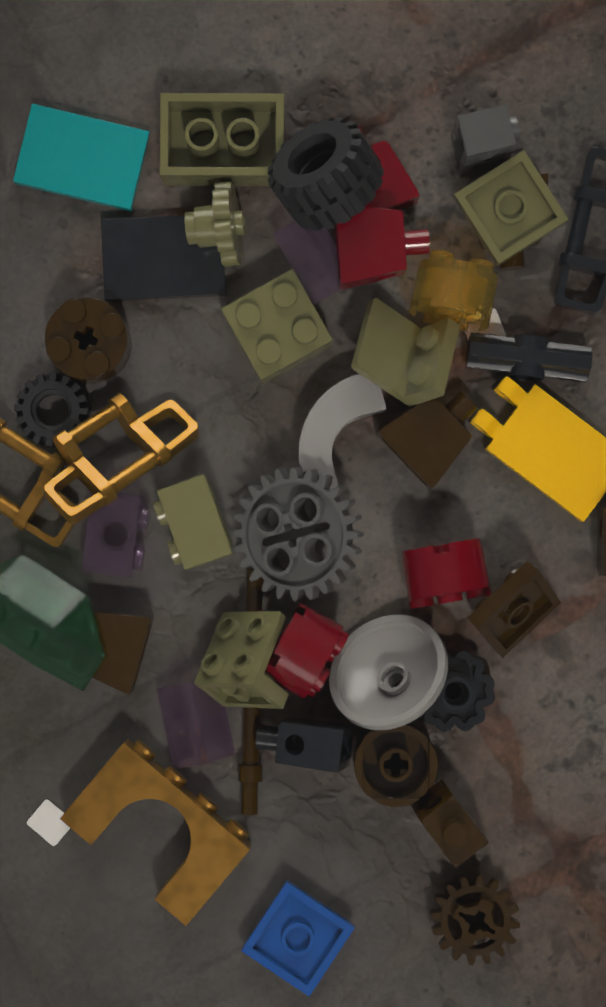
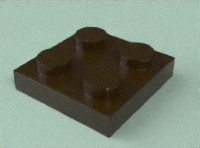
(514, 608)

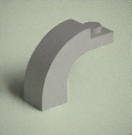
(333, 411)

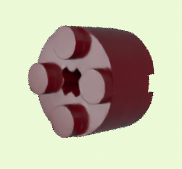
(445, 573)
(304, 650)

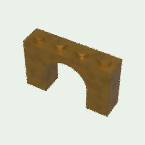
(214, 843)

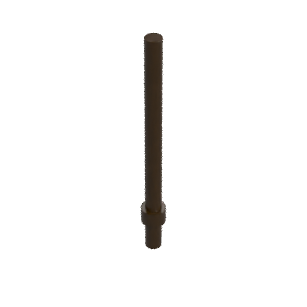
(250, 771)

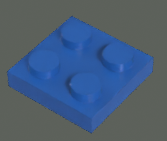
(298, 937)

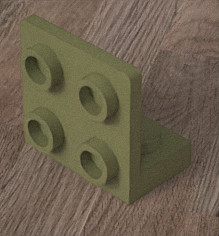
(403, 357)
(238, 659)

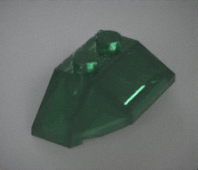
(48, 622)

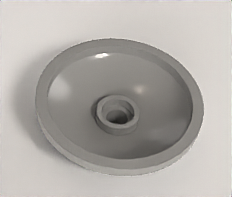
(378, 658)

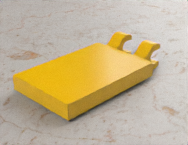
(548, 448)

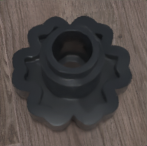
(474, 694)

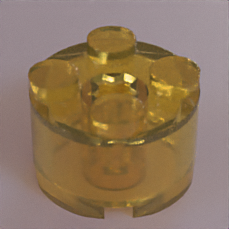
(454, 290)

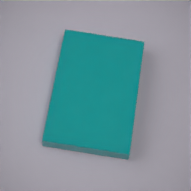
(81, 157)

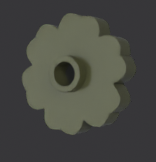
(219, 224)

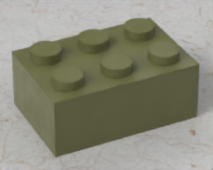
(219, 137)

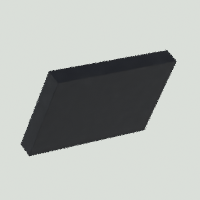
(154, 261)

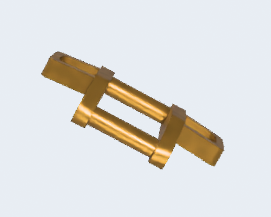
(138, 431)
(51, 467)

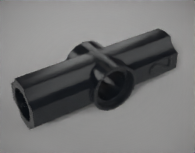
(528, 357)

